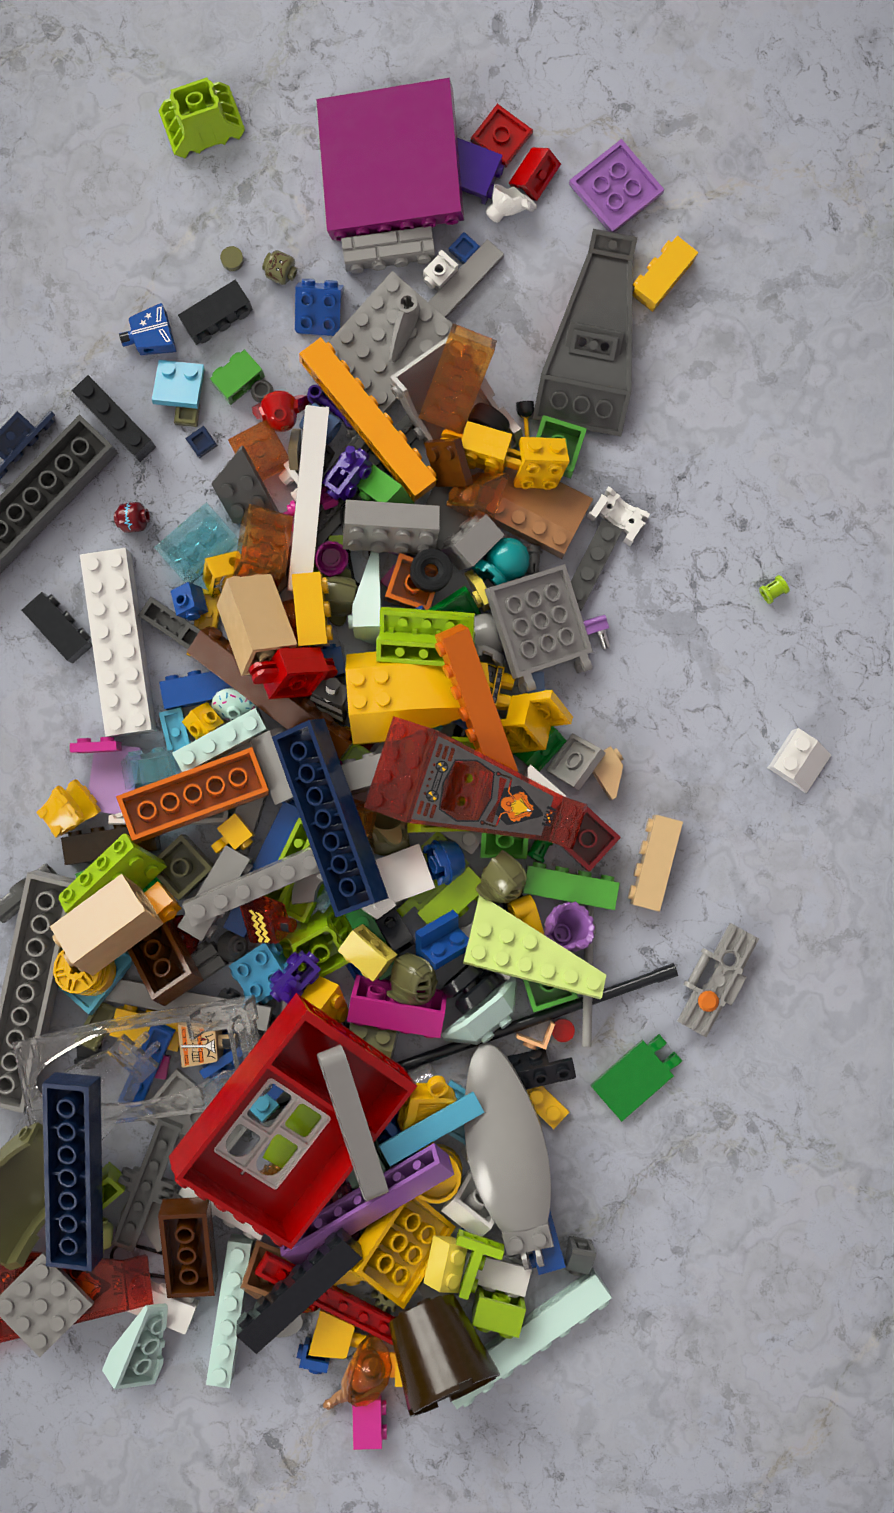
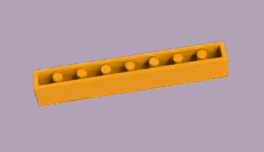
(367, 419)

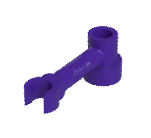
(321, 399)

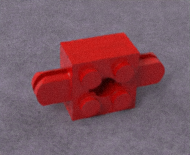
(293, 672)

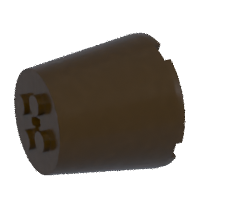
(438, 1353)

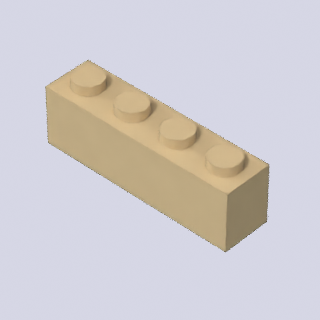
(656, 862)

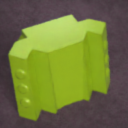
(200, 116)
(321, 937)

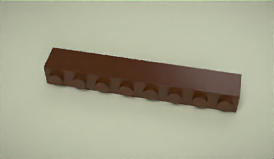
(217, 655)

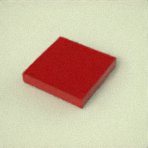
(502, 134)

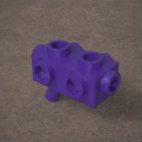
(347, 473)
(291, 980)

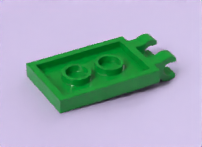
(635, 1077)

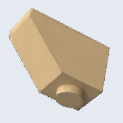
(609, 772)

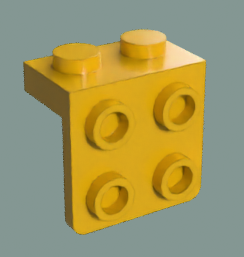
(542, 462)

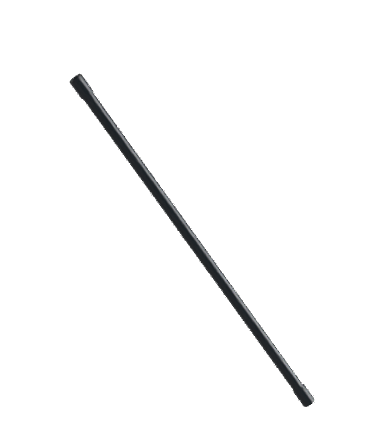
(656, 976)

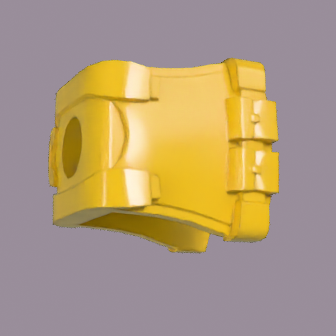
(68, 808)

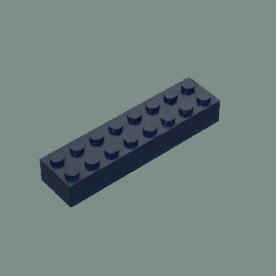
(330, 817)
(73, 1171)

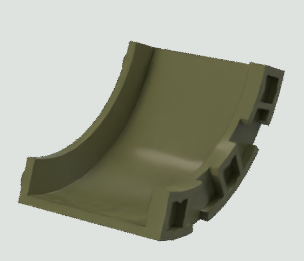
(21, 1195)

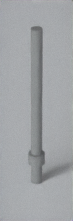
(587, 1001)

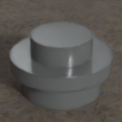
(260, 389)

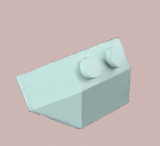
(486, 1017)

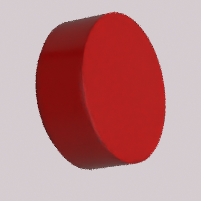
(563, 1030)

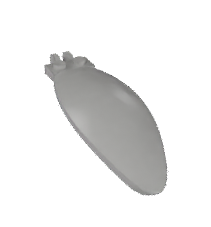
(509, 1155)

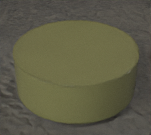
(232, 258)

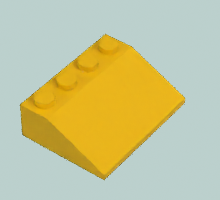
(399, 1249)

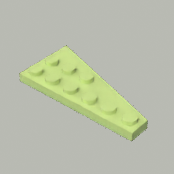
(516, 949)

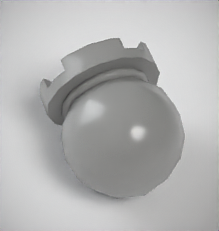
(487, 640)

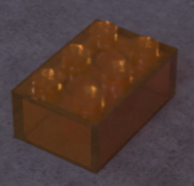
(263, 543)

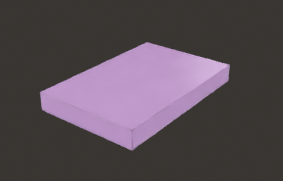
(108, 780)

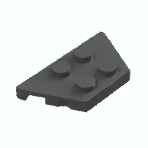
(240, 486)

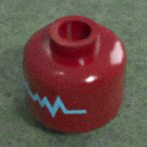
(131, 517)

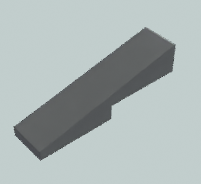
(167, 622)

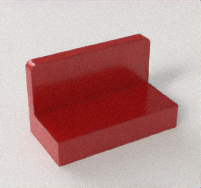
(535, 172)

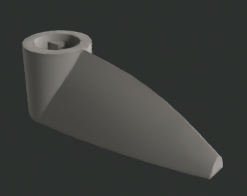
(404, 324)

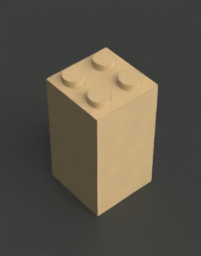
(254, 619)
(105, 925)

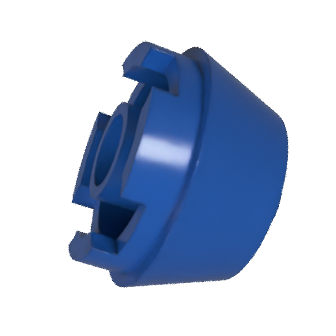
(444, 861)

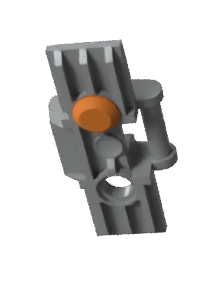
(724, 983)

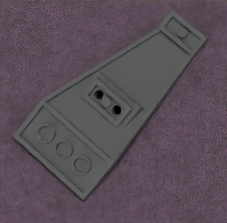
(585, 382)

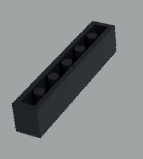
(298, 1290)

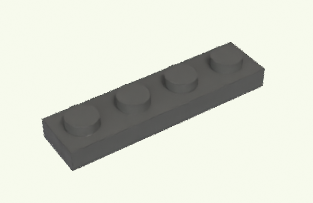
(594, 561)

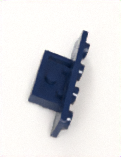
(17, 434)

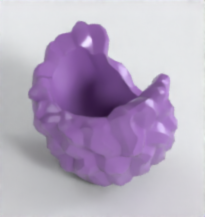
(571, 925)

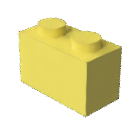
(367, 952)
(445, 1265)

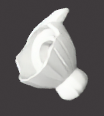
(508, 202)

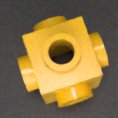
(202, 720)

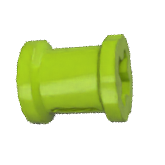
(774, 589)

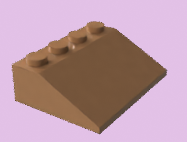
(542, 515)

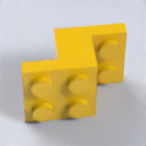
(531, 718)

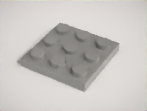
(42, 1304)

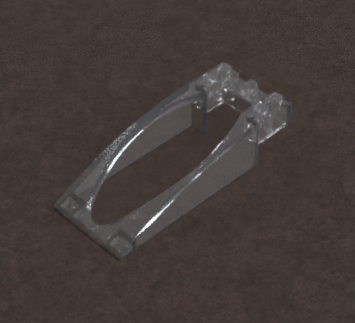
(233, 1014)

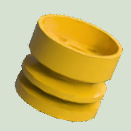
(82, 983)

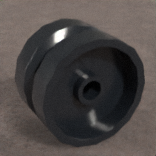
(473, 987)

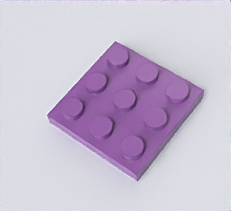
(616, 186)

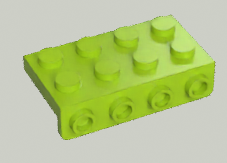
(120, 858)

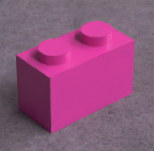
(368, 1425)

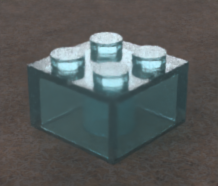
(147, 768)

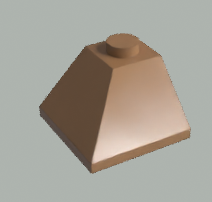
(252, 1283)

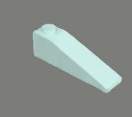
(366, 606)
(137, 1353)

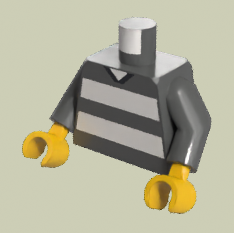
(332, 699)

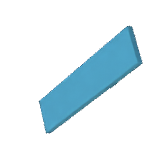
(431, 1128)

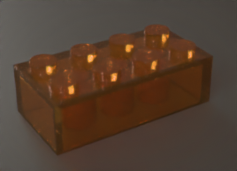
(457, 378)

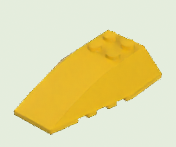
(396, 689)

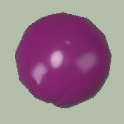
(331, 558)

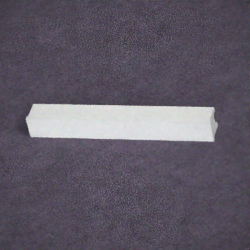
(308, 491)

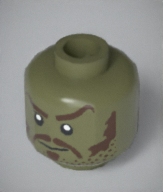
(279, 267)

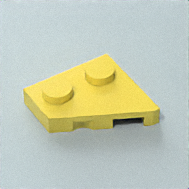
(477, 586)

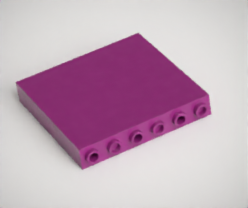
(390, 159)

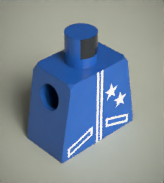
(150, 332)

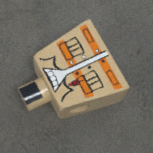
(202, 1050)

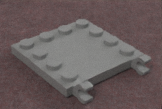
(539, 624)

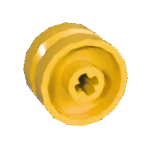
(448, 1188)

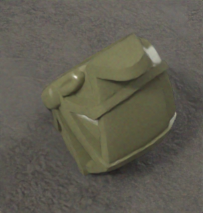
(341, 596)
(389, 835)
(502, 879)
(408, 976)

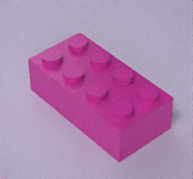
(374, 1008)

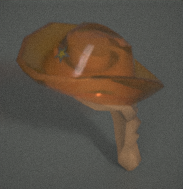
(365, 1375)

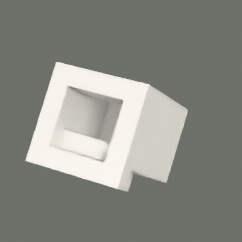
(444, 263)

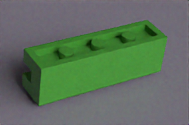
(571, 887)

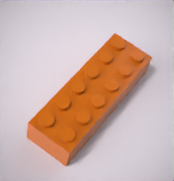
(192, 795)

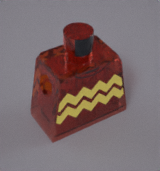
(267, 920)

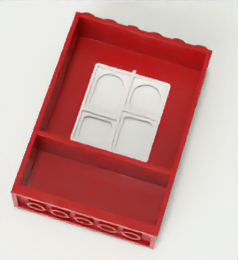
(287, 1056)

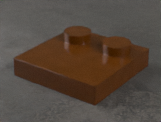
(448, 462)

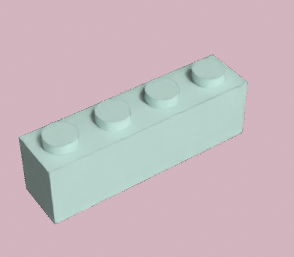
(221, 740)

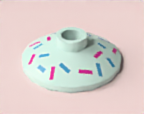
(231, 704)

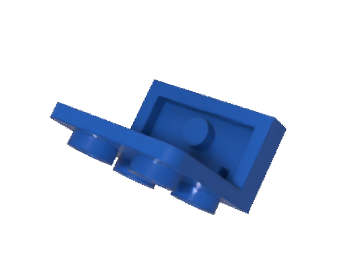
(318, 307)

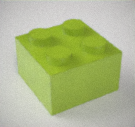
(498, 1313)

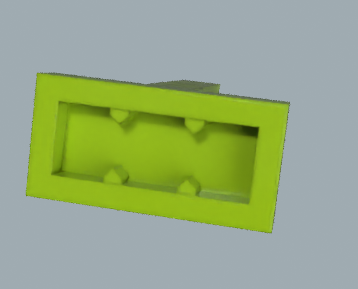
(479, 1246)

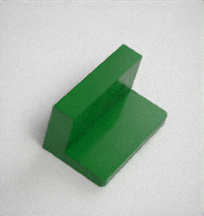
(540, 758)

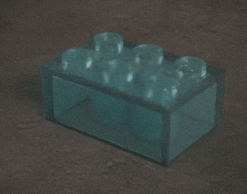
(194, 541)

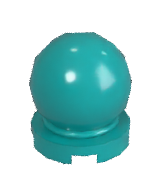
(504, 562)

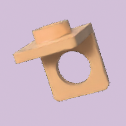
(533, 1043)

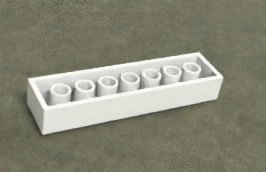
(118, 643)

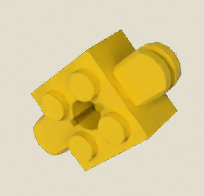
(487, 448)

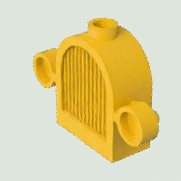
(425, 1101)

